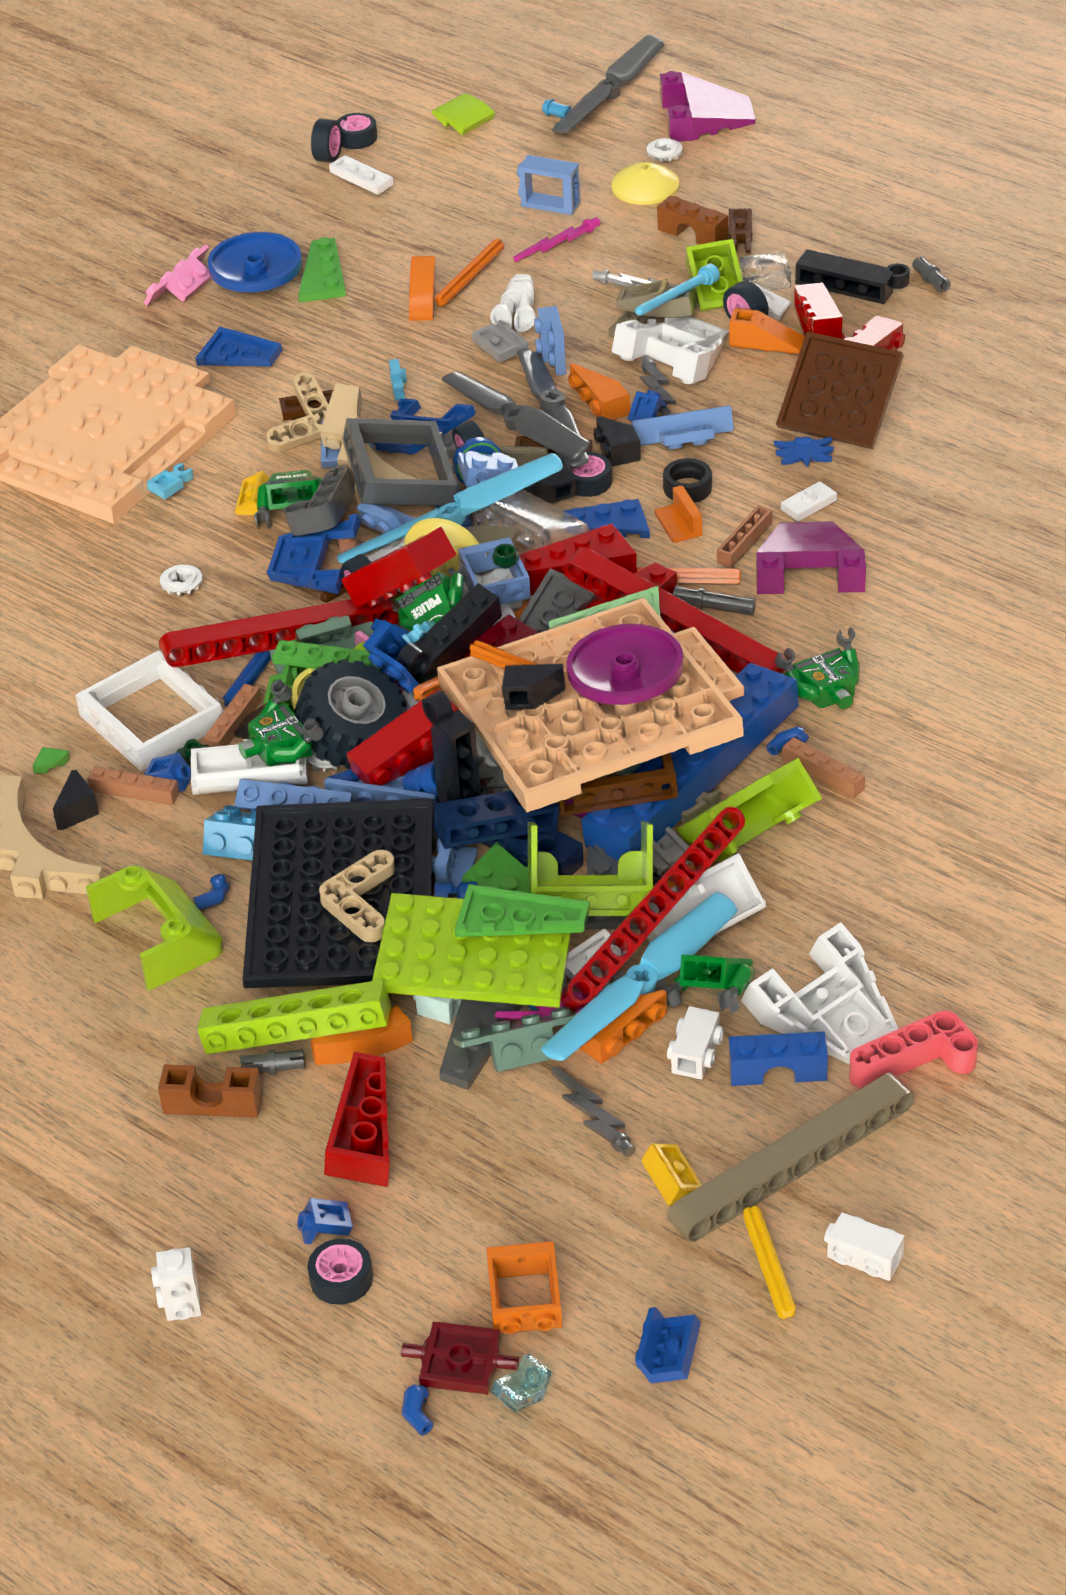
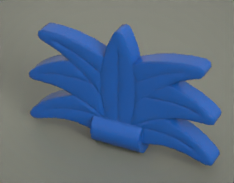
(804, 450)

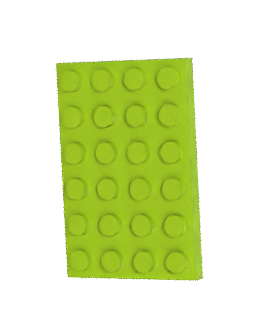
(426, 958)

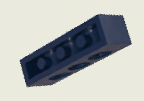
(488, 819)
(564, 848)

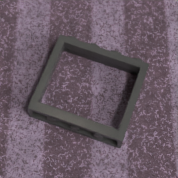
(399, 491)

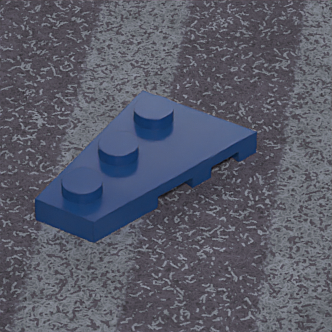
(238, 349)
(625, 516)

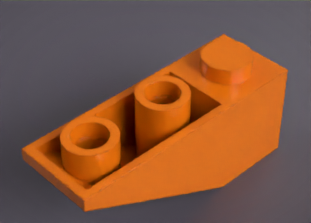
(758, 331)
(602, 394)
(628, 1026)

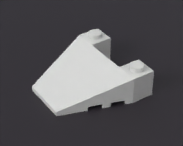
(679, 342)
(838, 1002)

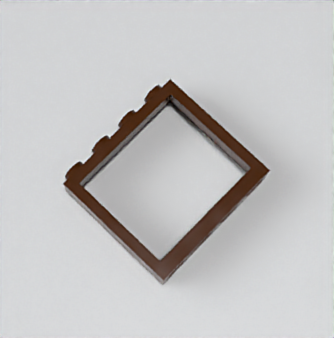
(624, 790)

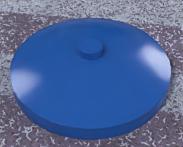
(254, 262)

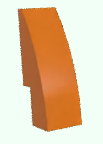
(422, 288)
(375, 1041)

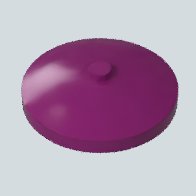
(625, 664)

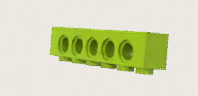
(294, 1017)

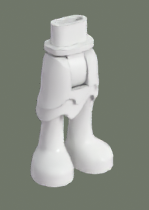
(518, 298)

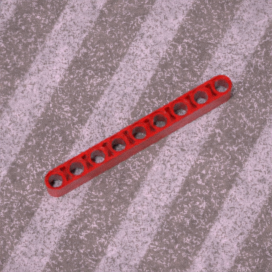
(614, 582)
(261, 632)
(647, 919)

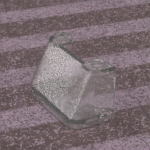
(533, 517)

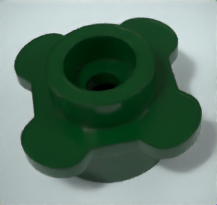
(185, 752)

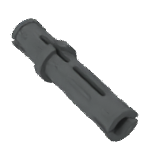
(719, 601)

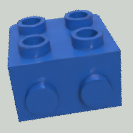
(383, 649)

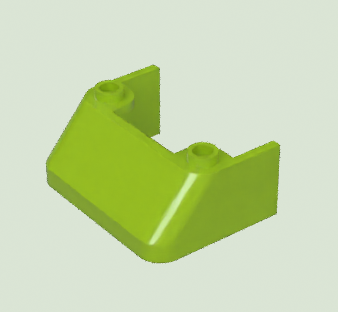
(763, 803)
(607, 893)
(186, 932)

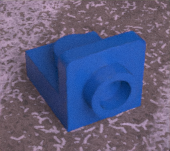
(646, 405)
(171, 767)
(324, 1217)

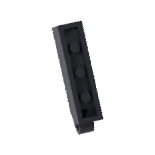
(851, 276)
(451, 634)
(453, 749)

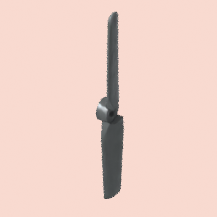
(616, 76)
(549, 397)
(526, 419)

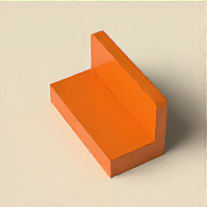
(682, 518)

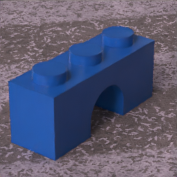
(756, 1054)

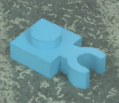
(397, 377)
(168, 483)
(418, 631)

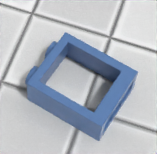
(552, 168)
(475, 562)

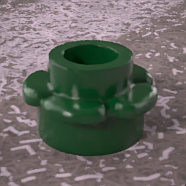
(505, 556)

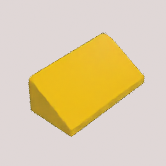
(247, 497)
(670, 1171)

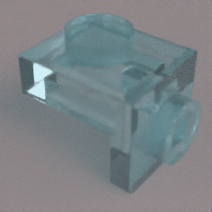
(523, 1386)

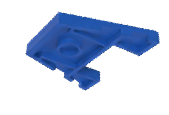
(408, 407)
(300, 558)

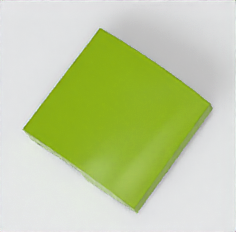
(464, 113)

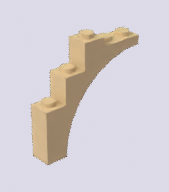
(343, 404)
(33, 865)

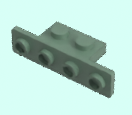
(333, 632)
(518, 1042)

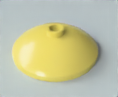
(645, 183)
(457, 535)

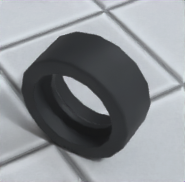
(688, 469)

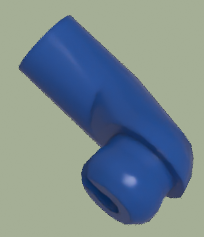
(783, 737)
(215, 895)
(412, 1408)

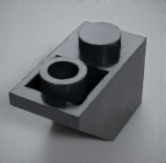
(617, 441)
(556, 486)
(531, 685)

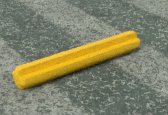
(769, 1262)

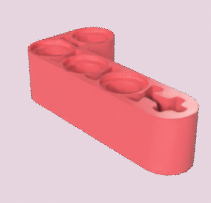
(914, 1045)

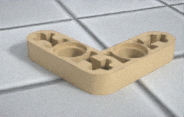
(310, 421)
(375, 869)

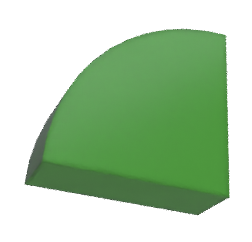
(50, 758)

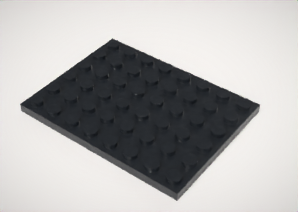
(297, 850)

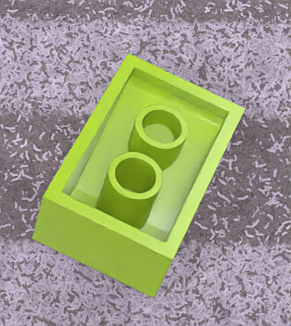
(724, 257)

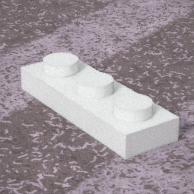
(361, 174)

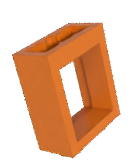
(537, 1259)

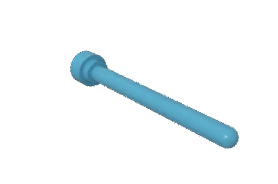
(707, 275)

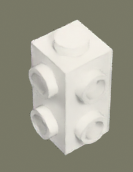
(695, 1042)
(864, 1246)
(177, 1284)

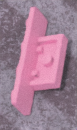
(184, 280)

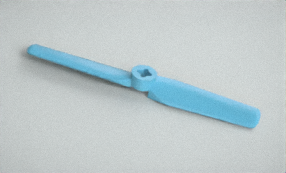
(469, 501)
(658, 961)

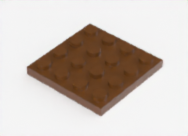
(840, 390)

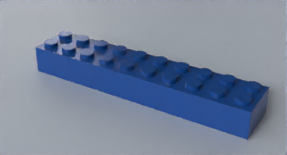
(765, 705)

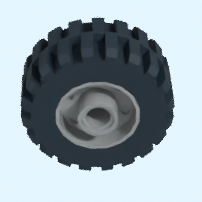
(349, 705)

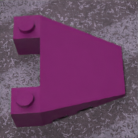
(701, 107)
(809, 546)

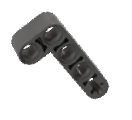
(325, 506)

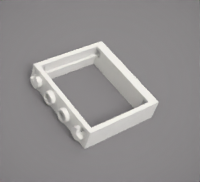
(96, 698)

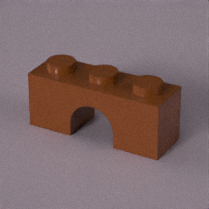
(677, 214)
(187, 1094)

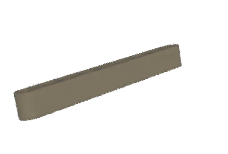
(790, 1157)

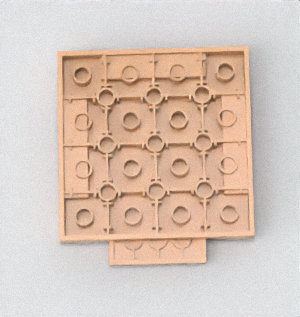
(108, 428)
(576, 739)

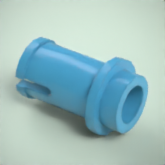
(550, 107)

